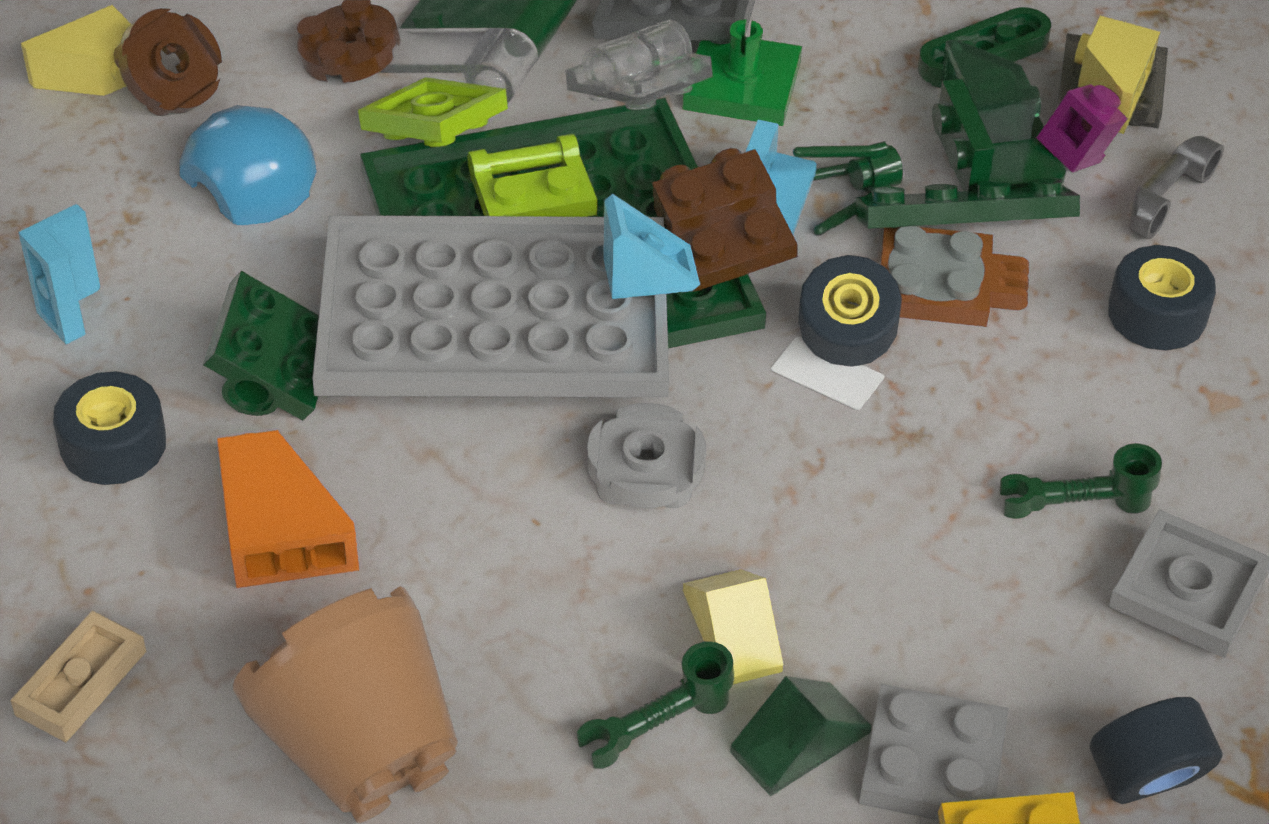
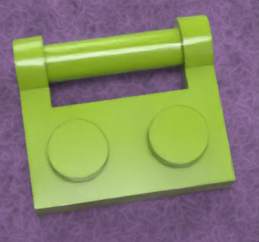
(542, 193)

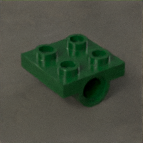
(264, 350)

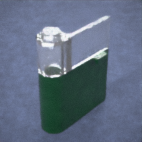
(483, 39)

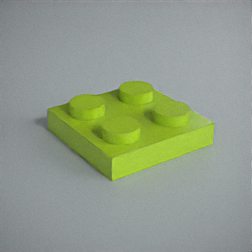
(433, 110)

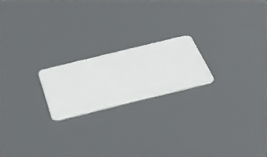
(841, 383)

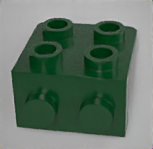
(975, 155)

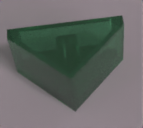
(796, 732)

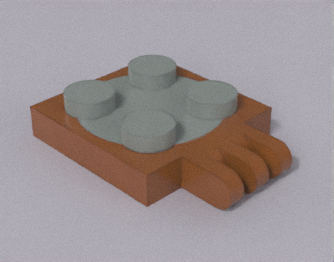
(952, 274)

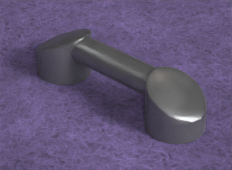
(1194, 157)

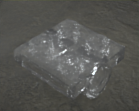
(640, 67)

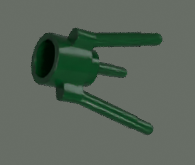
(871, 168)

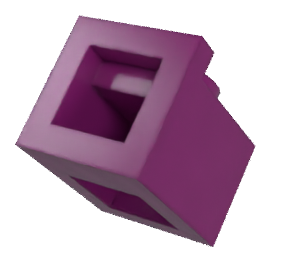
(1083, 126)

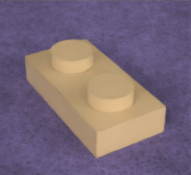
(78, 676)

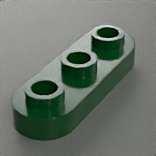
(1008, 35)

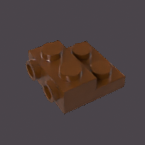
(725, 216)

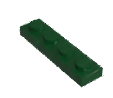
(949, 206)

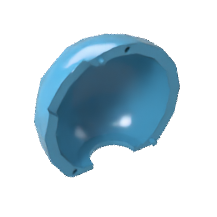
(250, 163)

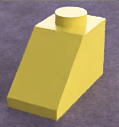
(78, 55)
(1119, 59)

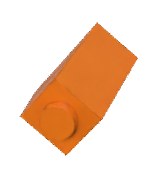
(280, 514)

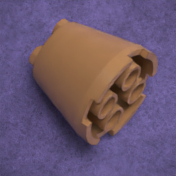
(355, 701)

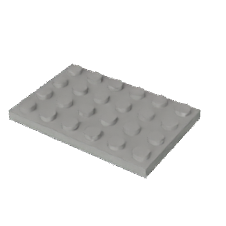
(482, 311)

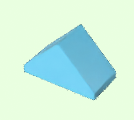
(643, 255)

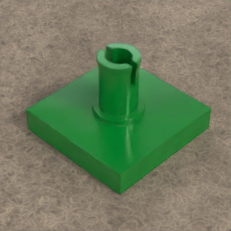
(749, 77)

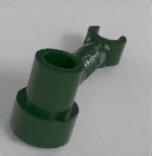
(1130, 482)
(704, 685)

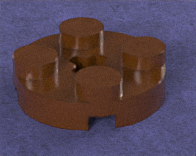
(325, 39)
(150, 81)

